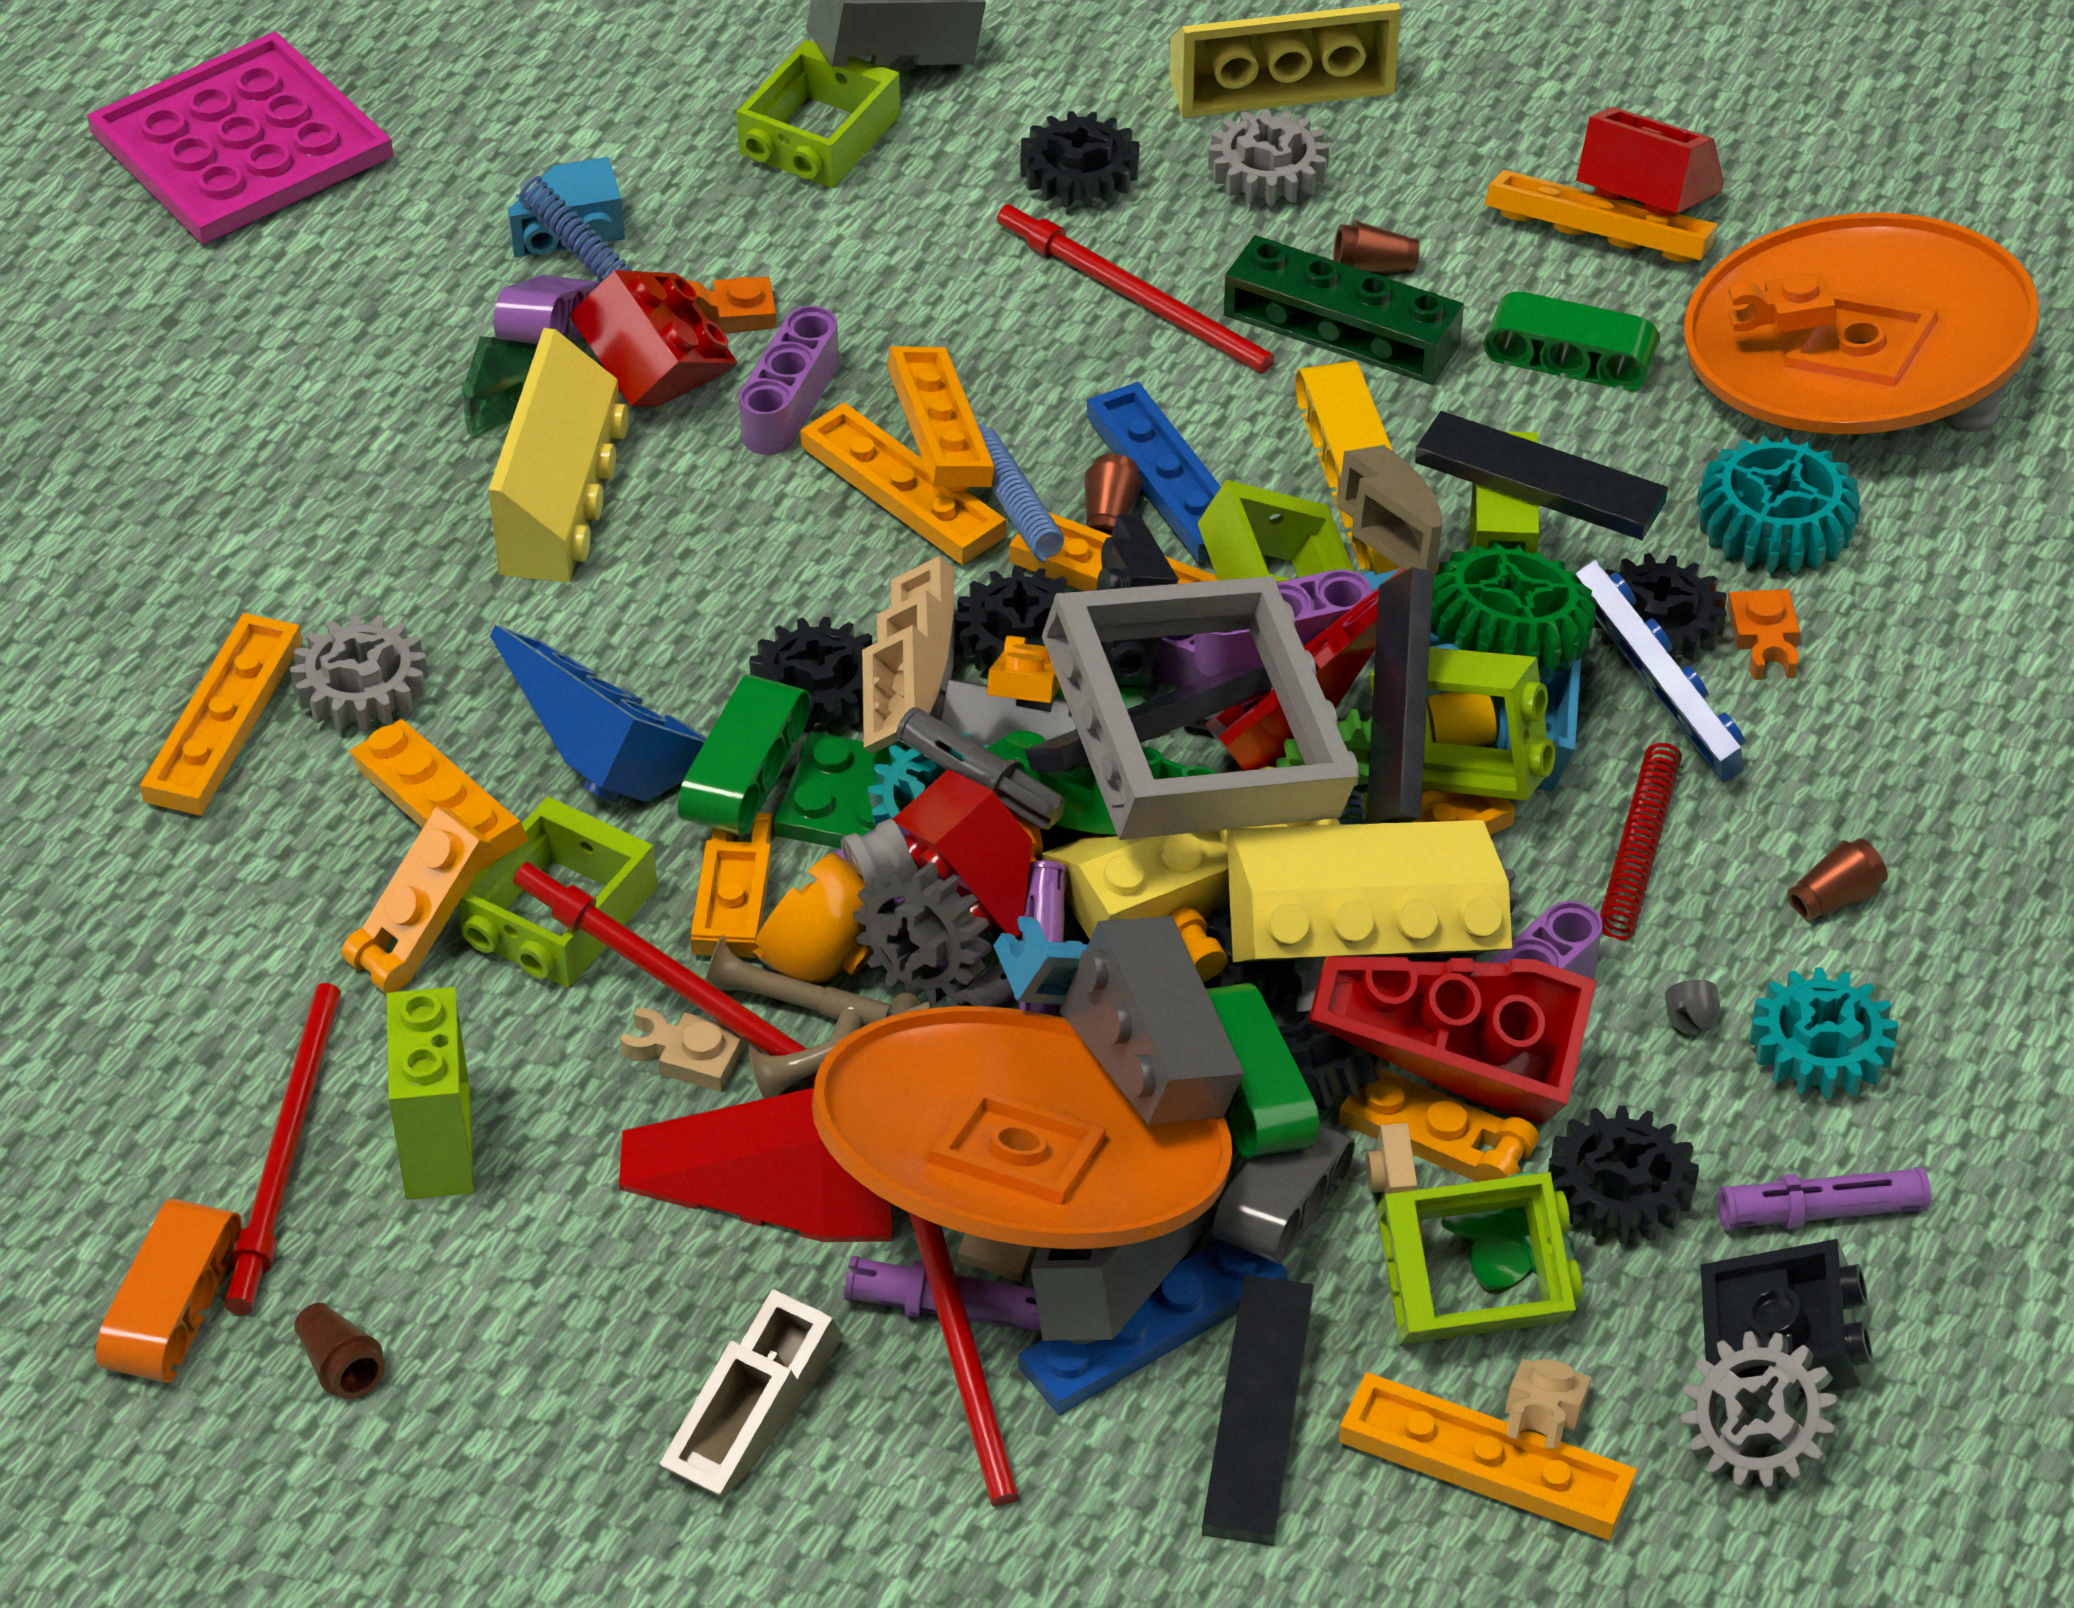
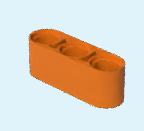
(166, 1289)

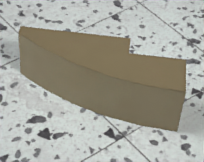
(1391, 507)
(752, 1394)

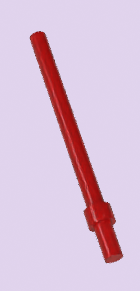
(1051, 240)
(578, 910)
(256, 1244)
(965, 1362)

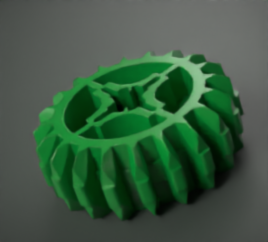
(1512, 606)

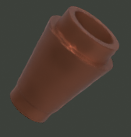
(1375, 249)
(1110, 490)
(1840, 879)
(339, 1352)

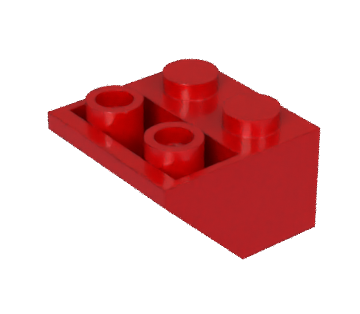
(1648, 162)
(652, 336)
(975, 838)

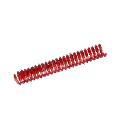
(1628, 836)

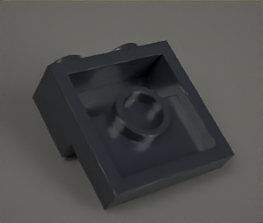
(1129, 561)
(1793, 1292)

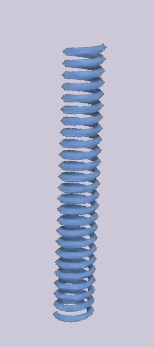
(595, 260)
(1014, 492)

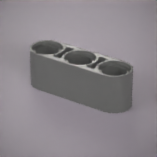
(1282, 1196)

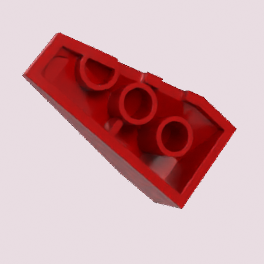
(1258, 728)
(1475, 1028)
(756, 1164)

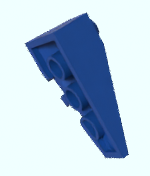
(598, 725)

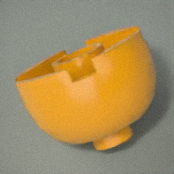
(814, 928)

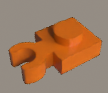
(1767, 626)

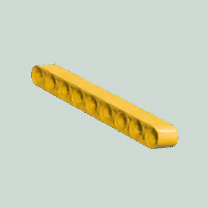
(1346, 419)

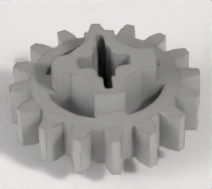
(1268, 156)
(359, 672)
(1779, 1389)

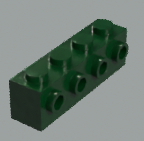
(1343, 309)

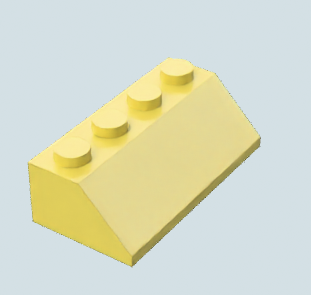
(1285, 60)
(555, 462)
(1147, 874)
(1366, 891)

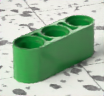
(1573, 340)
(744, 755)
(1272, 1103)

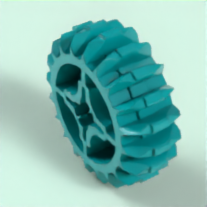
(1778, 504)

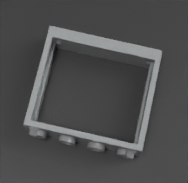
(1210, 801)

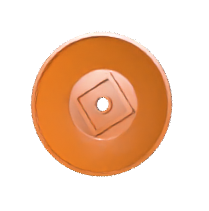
(1932, 299)
(1010, 1131)

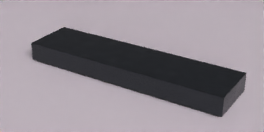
(1541, 475)
(1400, 698)
(1159, 715)
(1258, 1410)

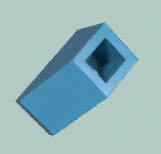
(588, 189)

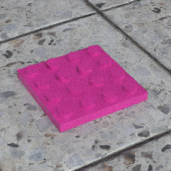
(239, 137)

